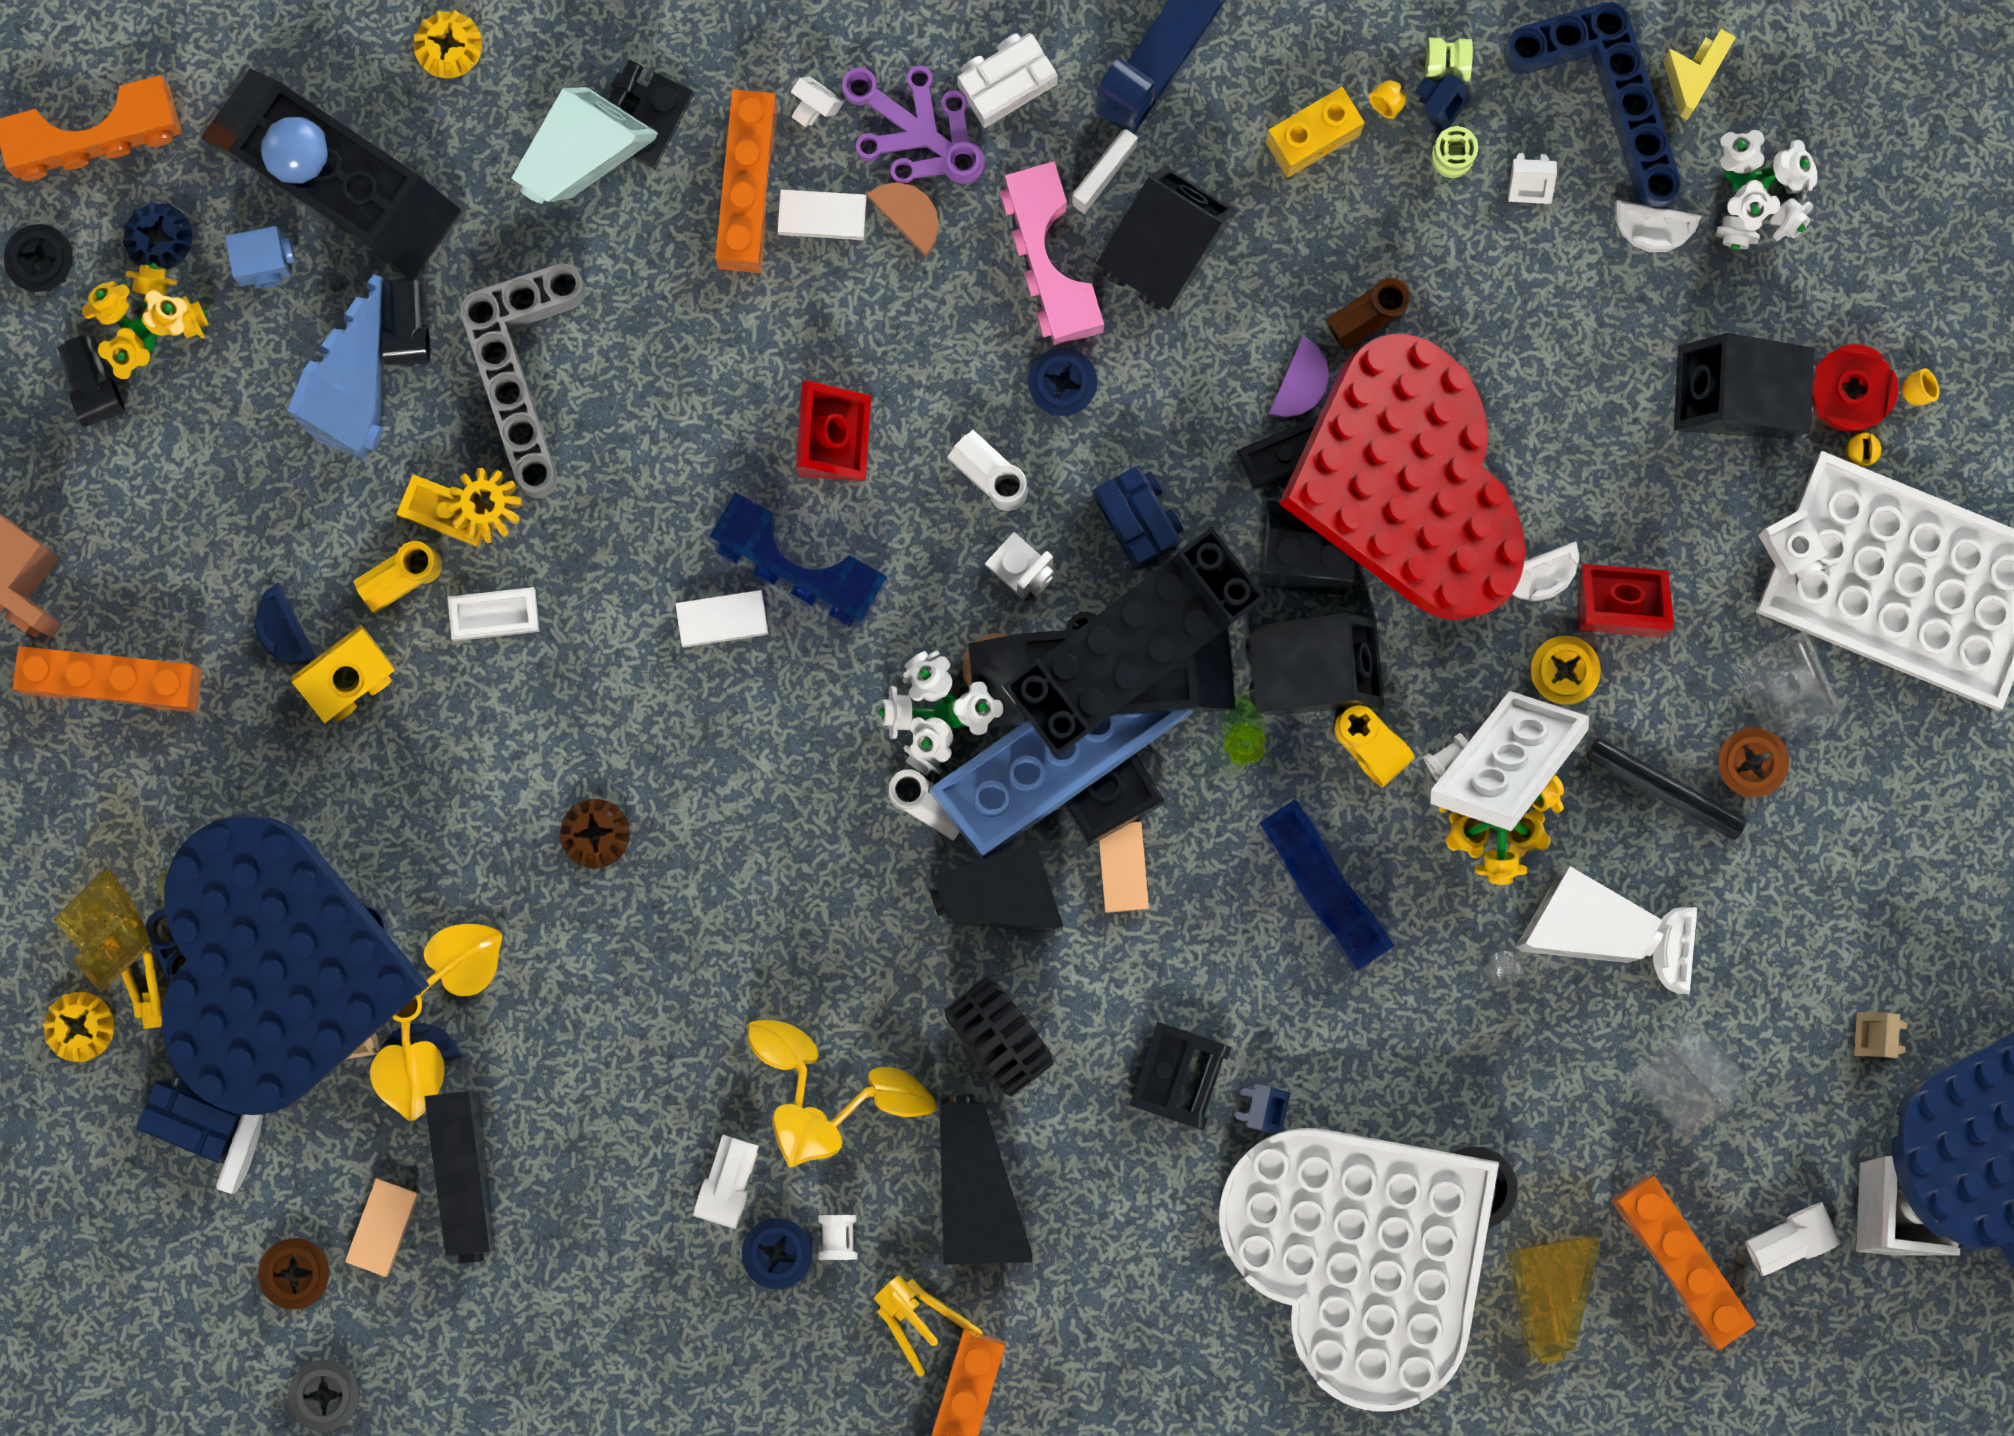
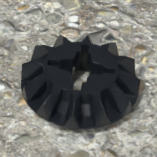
(29, 242)

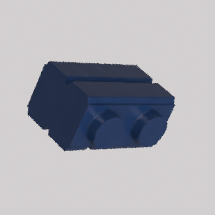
(1138, 517)
(188, 1120)

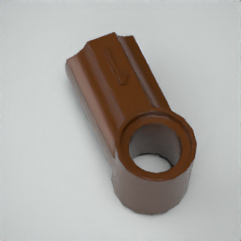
(1366, 315)

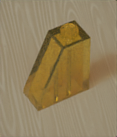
(1551, 1293)

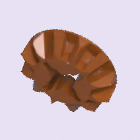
(1773, 769)

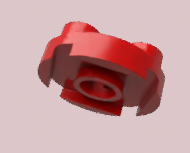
(1873, 374)

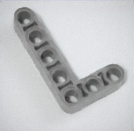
(510, 371)

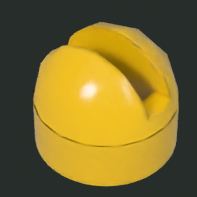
(1388, 99)
(1920, 388)
(1855, 450)

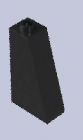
(461, 1174)
(977, 1197)

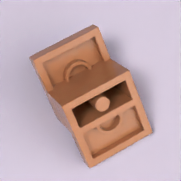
(22, 569)

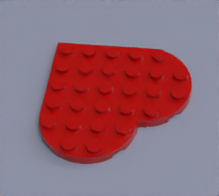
(1403, 480)

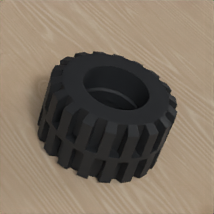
(999, 1036)

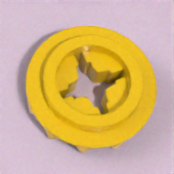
(457, 60)
(1586, 670)
(98, 1022)

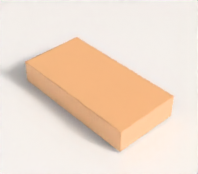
(1124, 870)
(382, 1227)

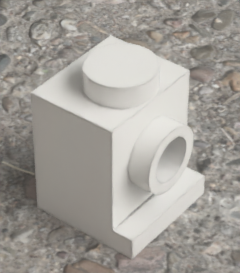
(1779, 540)

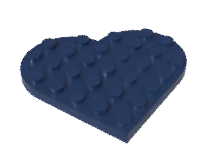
(277, 966)
(1959, 1149)

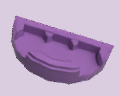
(1303, 383)

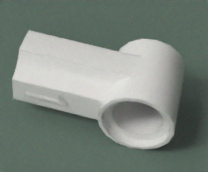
(988, 468)
(925, 806)
(724, 1191)
(1803, 1235)

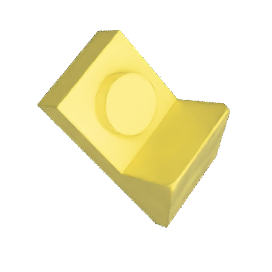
(1690, 79)

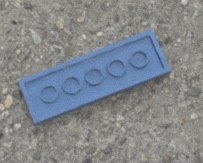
(1023, 781)

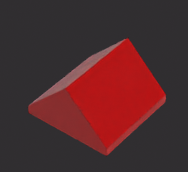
(832, 433)
(1625, 601)

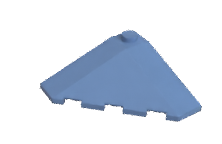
(342, 395)

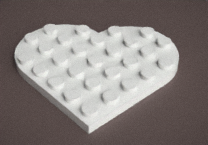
(1369, 1250)

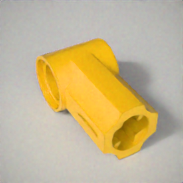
(394, 576)

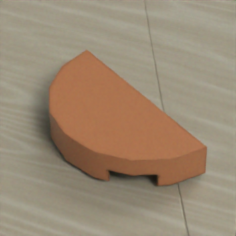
(909, 212)

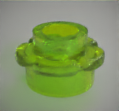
(1253, 735)

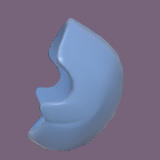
(294, 150)

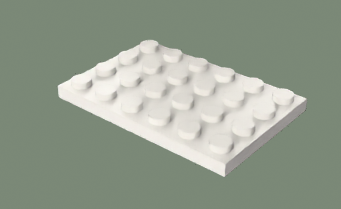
(1904, 582)

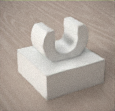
(815, 100)
(1532, 180)

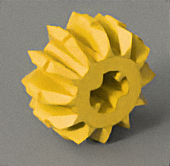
(469, 513)

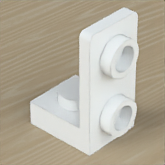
(1021, 567)

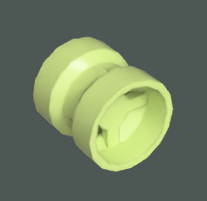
(1458, 59)
(1449, 159)

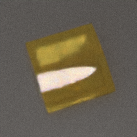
(105, 929)

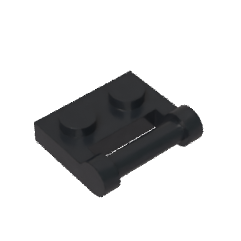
(1166, 1070)

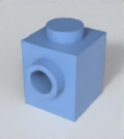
(260, 257)

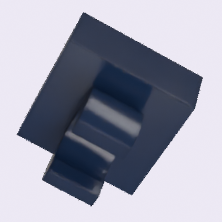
(1442, 101)
(1266, 1110)

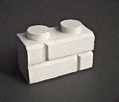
(1006, 78)

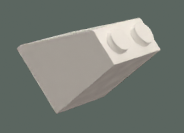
(1589, 922)
(1886, 1219)

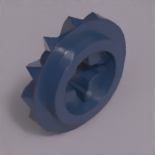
(163, 254)
(1053, 364)
(757, 1261)

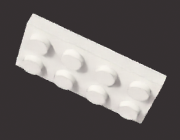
(1509, 760)

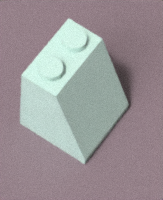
(578, 145)

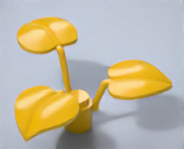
(466, 963)
(806, 1132)

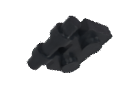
(660, 108)

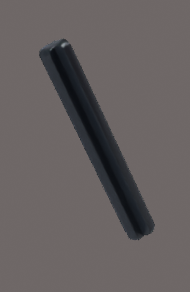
(1666, 788)

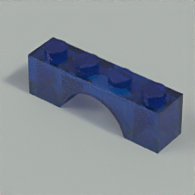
(846, 588)
(1323, 886)

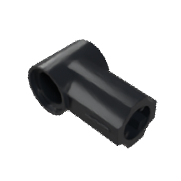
(405, 335)
(93, 391)

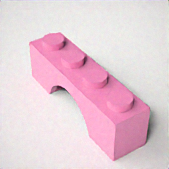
(1067, 305)

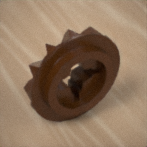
(610, 846)
(280, 1289)

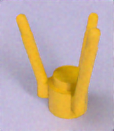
(151, 1007)
(899, 1301)

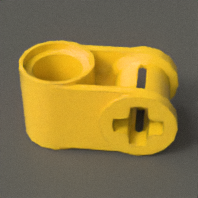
(1379, 751)

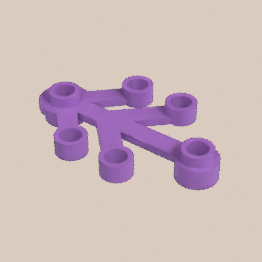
(919, 130)

